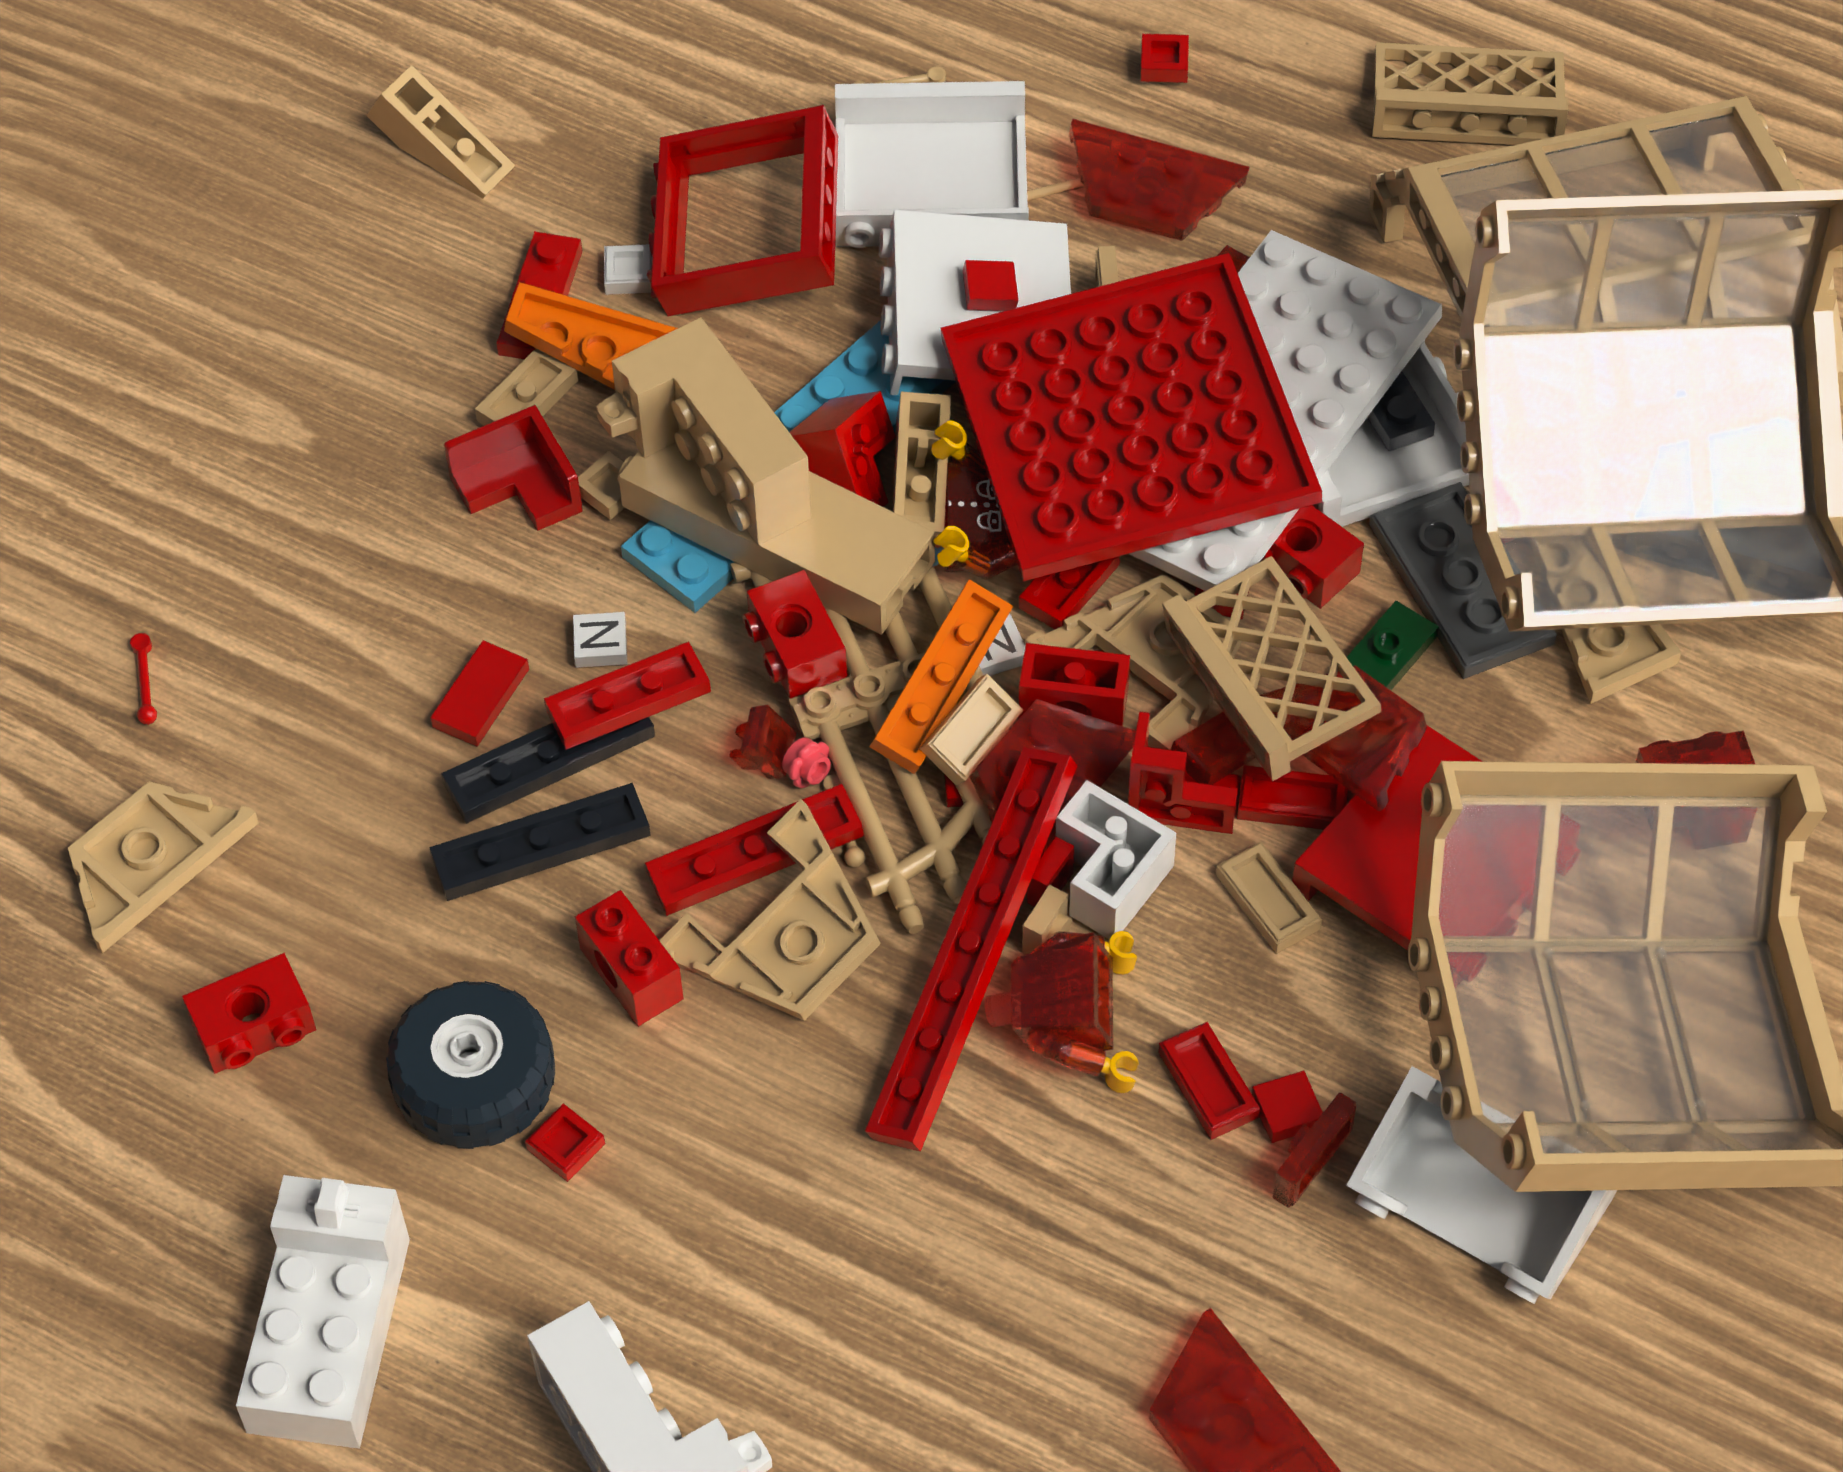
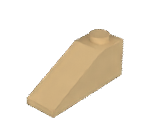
(438, 133)
(918, 474)

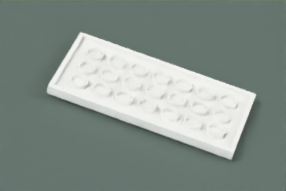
(1336, 351)

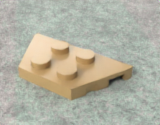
(148, 854)

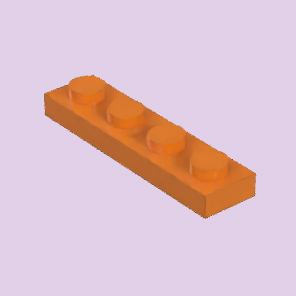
(941, 675)

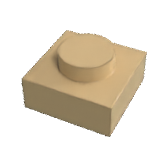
(601, 487)
(1046, 919)

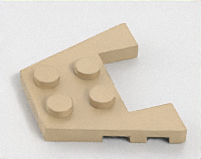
(1136, 627)
(799, 943)

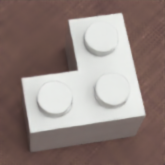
(1120, 857)

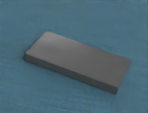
(1449, 583)

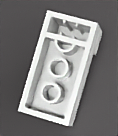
(324, 1311)
(610, 1407)

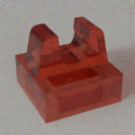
(764, 742)

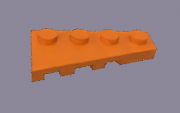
(578, 331)

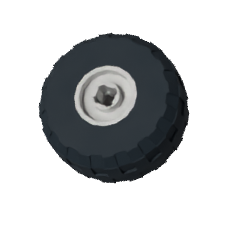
(471, 1064)

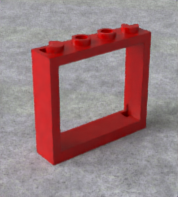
(731, 146)

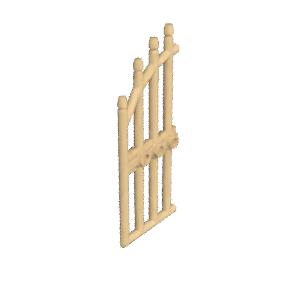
(870, 697)

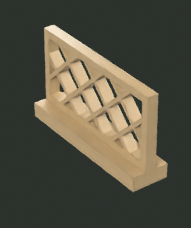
(1464, 112)
(1227, 678)

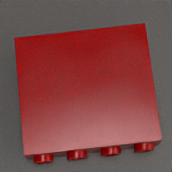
(1371, 856)

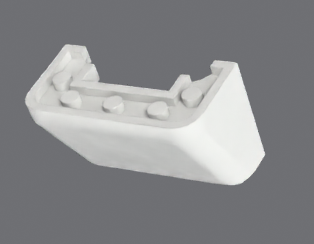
(1438, 1185)

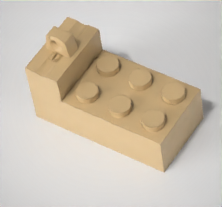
(697, 396)

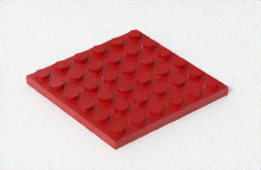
(1129, 416)

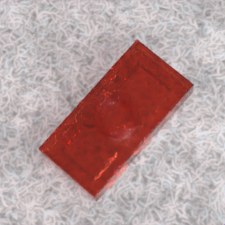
(1312, 1149)

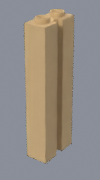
(851, 548)

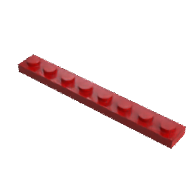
(971, 949)

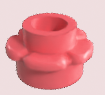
(806, 762)

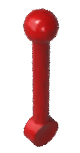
(141, 646)

